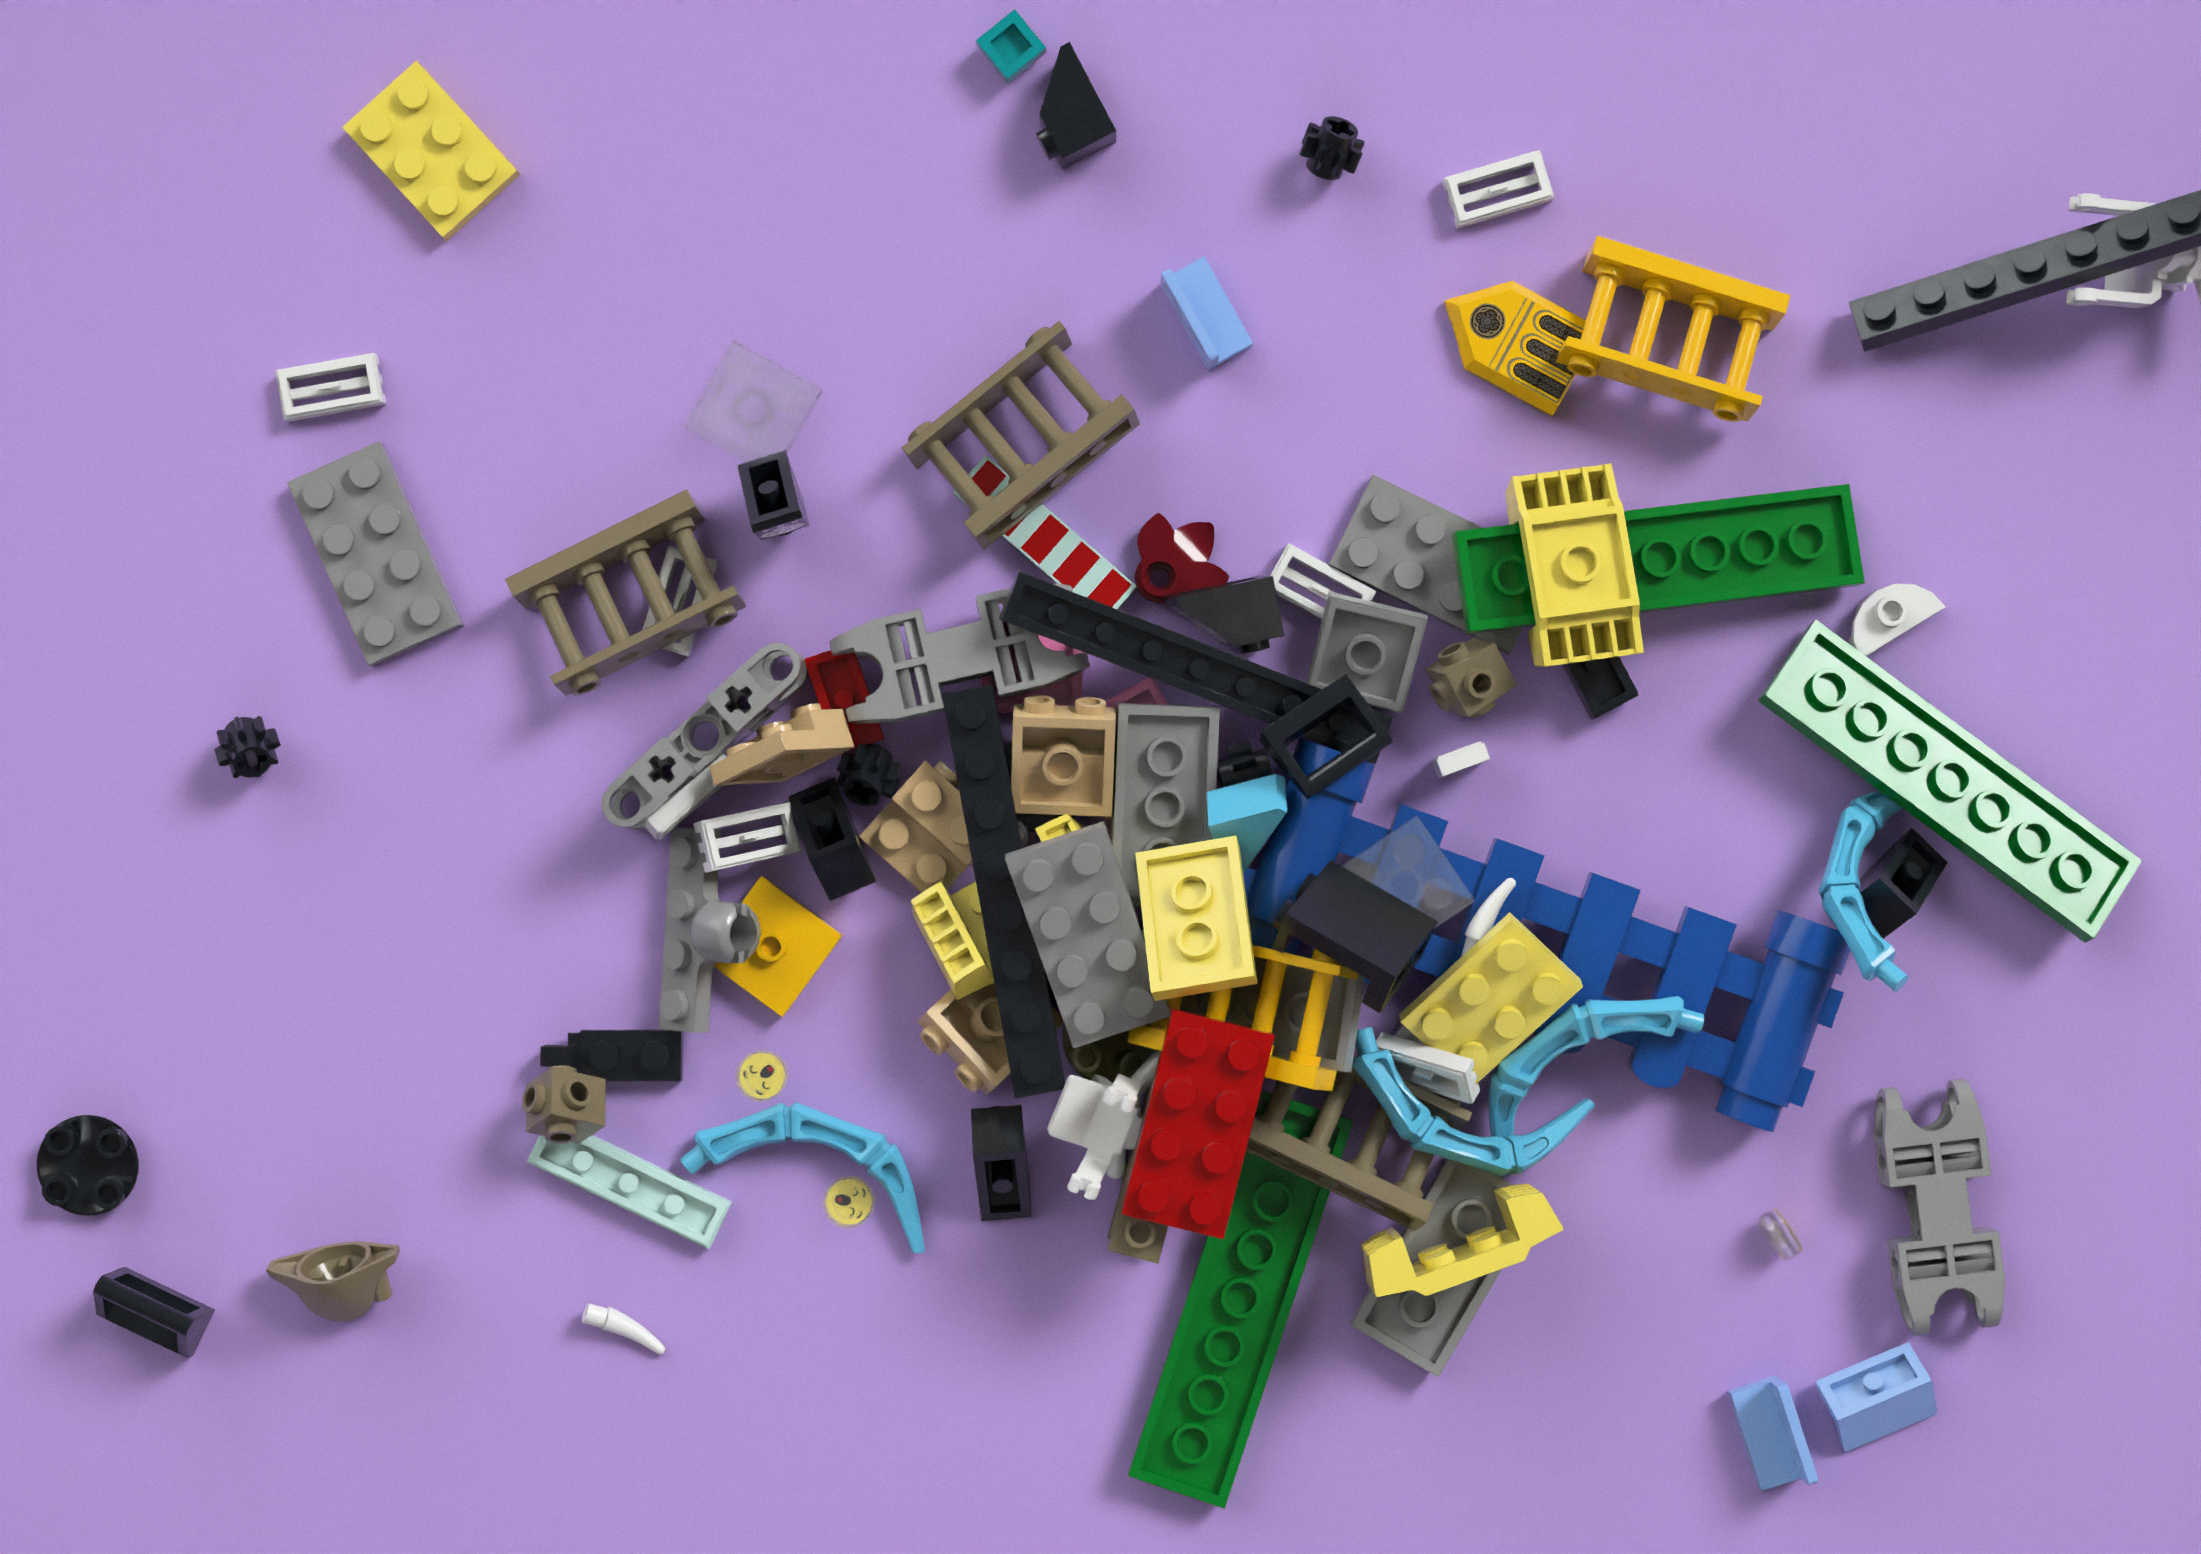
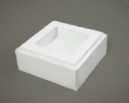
(1460, 759)

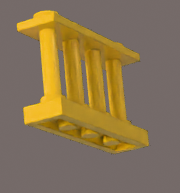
(1707, 295)
(1303, 1064)

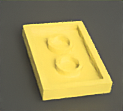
(431, 150)
(1195, 918)
(1492, 997)

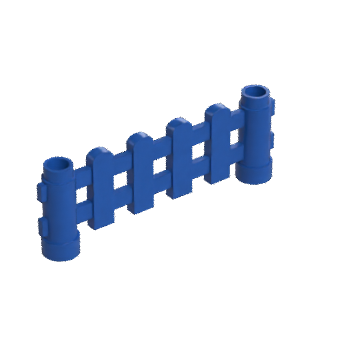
(1785, 993)

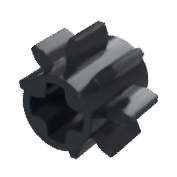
(1332, 148)
(247, 747)
(1243, 764)
(868, 774)

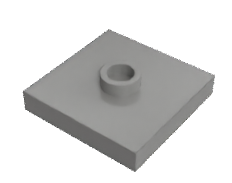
(1371, 645)

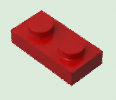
(840, 685)

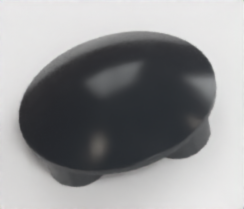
(87, 1165)

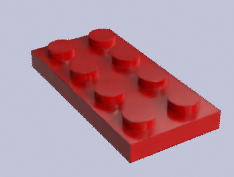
(1197, 1123)

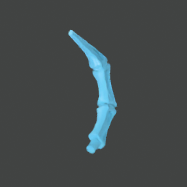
(1842, 888)
(1572, 1029)
(806, 1125)
(1434, 1136)

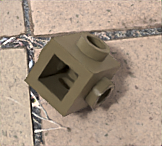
(1469, 677)
(565, 1105)

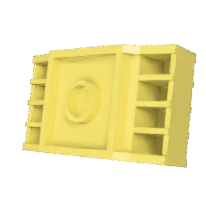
(1576, 565)
(956, 926)
(1527, 1221)

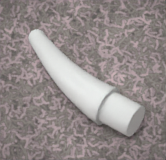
(1486, 914)
(616, 1322)

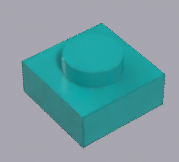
(1011, 46)

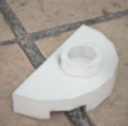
(1889, 614)

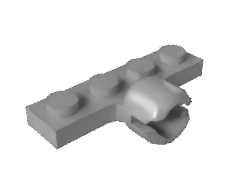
(698, 935)

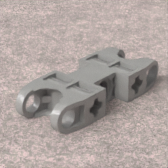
(948, 659)
(722, 709)
(1942, 1244)

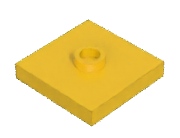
(789, 948)

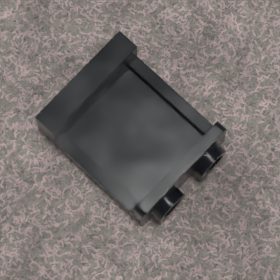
(1357, 928)

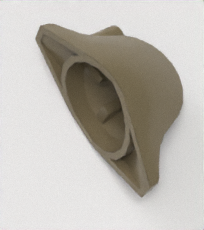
(338, 1278)

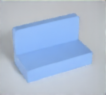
(1205, 312)
(1878, 1396)
(1772, 1433)

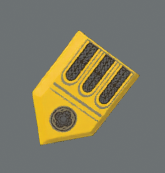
(1514, 341)

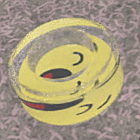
(761, 1075)
(849, 1201)
(1780, 1234)

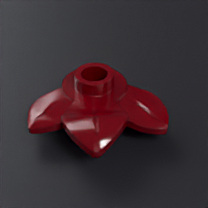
(1178, 552)

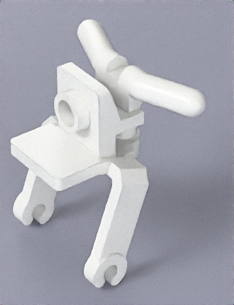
(2140, 284)
(1102, 1119)

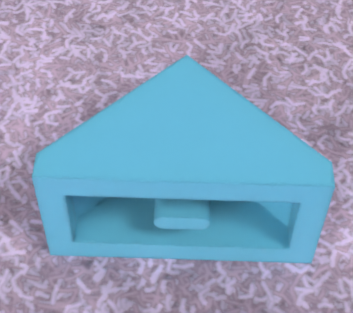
(1249, 812)

